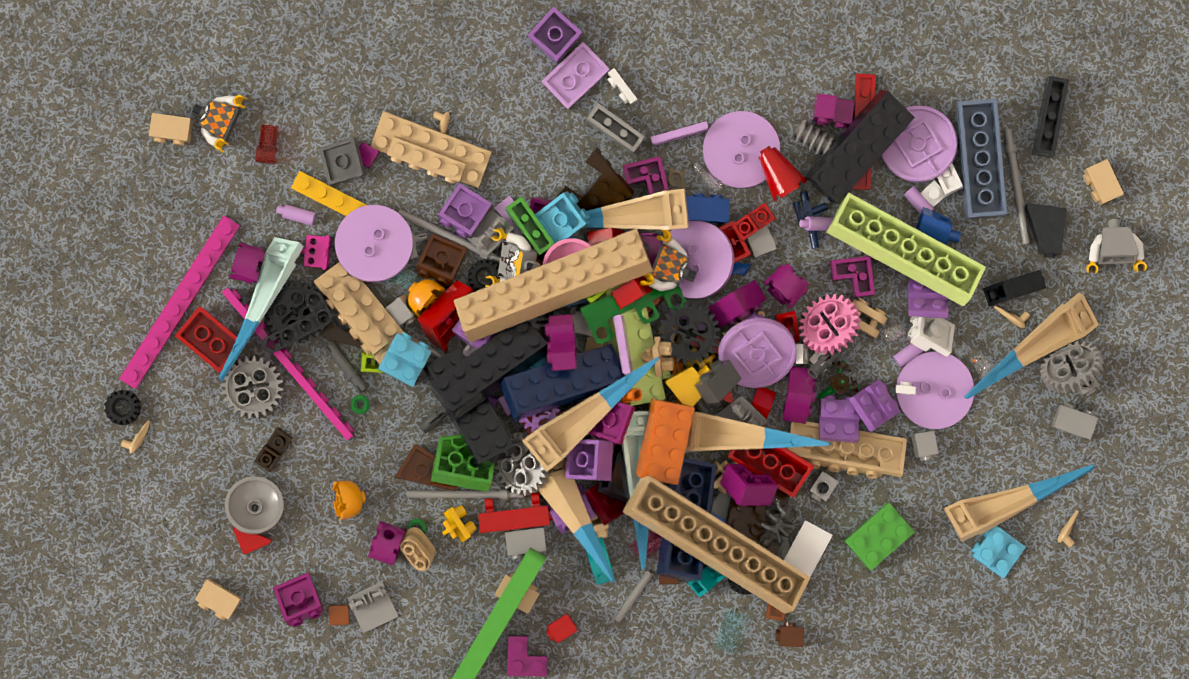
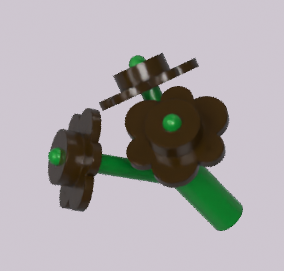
(839, 382)

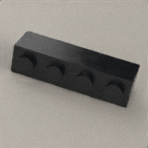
(1050, 117)

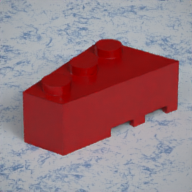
(442, 315)

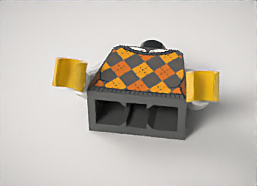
(219, 119)
(669, 265)

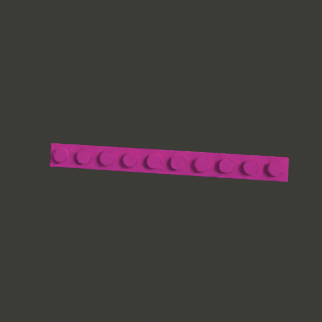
(179, 302)
(294, 369)

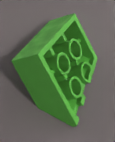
(456, 466)

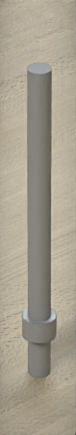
(1011, 149)
(447, 235)
(503, 494)

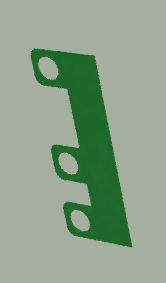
(606, 308)

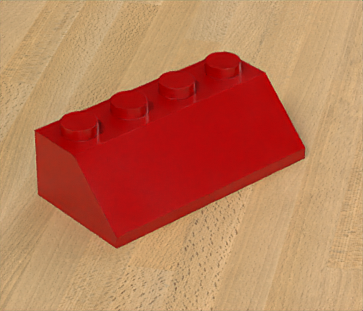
(779, 463)

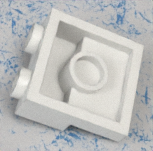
(932, 333)

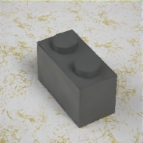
(717, 381)

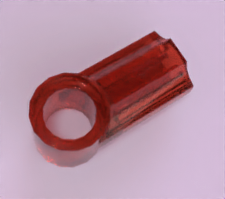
(267, 145)

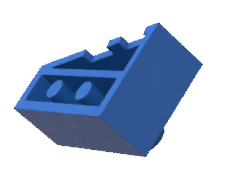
(708, 209)

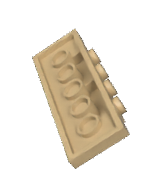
(430, 150)
(358, 310)
(871, 456)

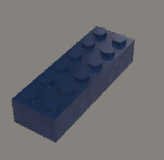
(547, 389)
(697, 486)

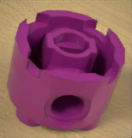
(246, 263)
(786, 285)
(386, 543)

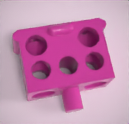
(322, 252)

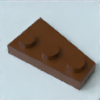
(419, 468)

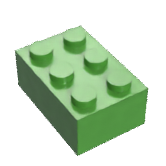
(879, 536)

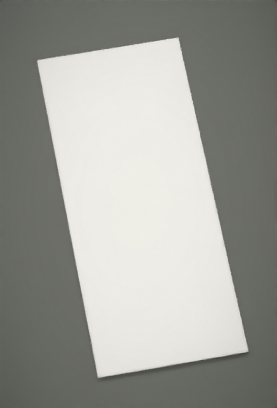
(808, 548)

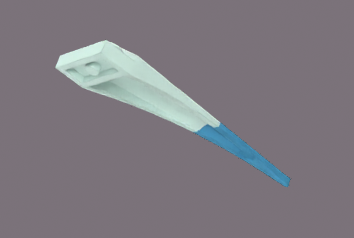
(274, 272)
(631, 449)

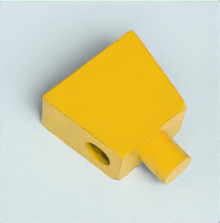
(683, 385)

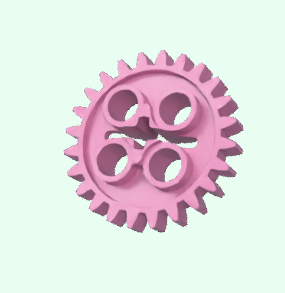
(844, 312)

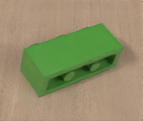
(529, 226)

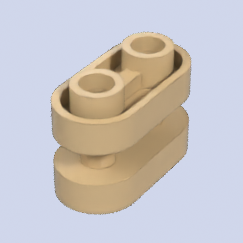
(876, 316)
(417, 549)

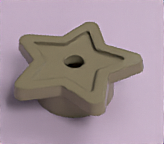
(675, 174)

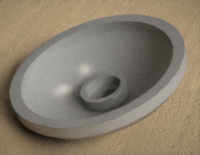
(252, 492)

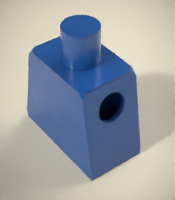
(937, 226)

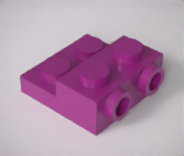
(614, 423)
(298, 600)

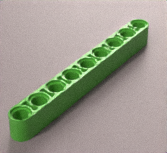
(500, 615)

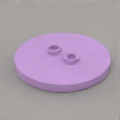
(924, 146)
(734, 148)
(373, 243)
(708, 254)
(759, 351)
(940, 390)

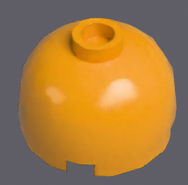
(423, 295)
(348, 499)

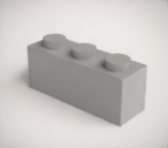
(615, 129)

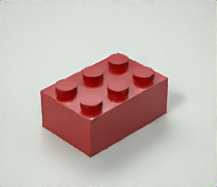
(207, 338)

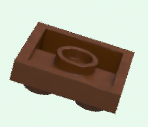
(440, 260)

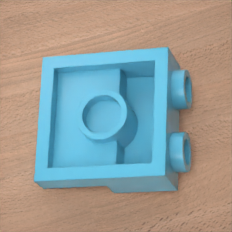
(563, 217)
(405, 359)
(997, 551)

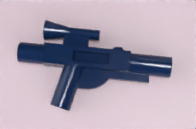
(807, 211)

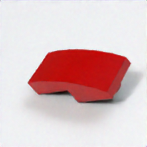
(754, 221)

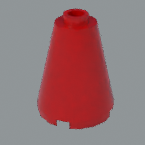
(779, 173)

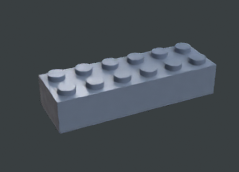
(981, 159)

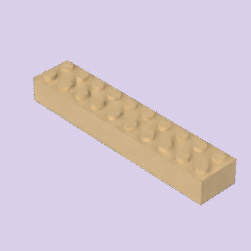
(553, 285)
(716, 544)

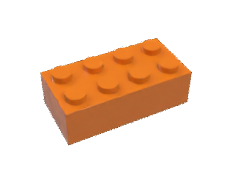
(664, 441)

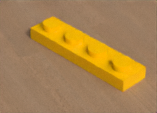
(325, 194)

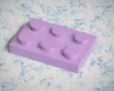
(575, 75)

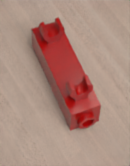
(515, 518)

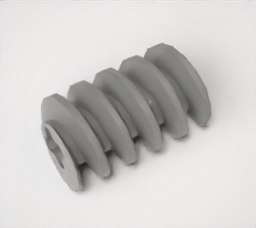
(812, 137)

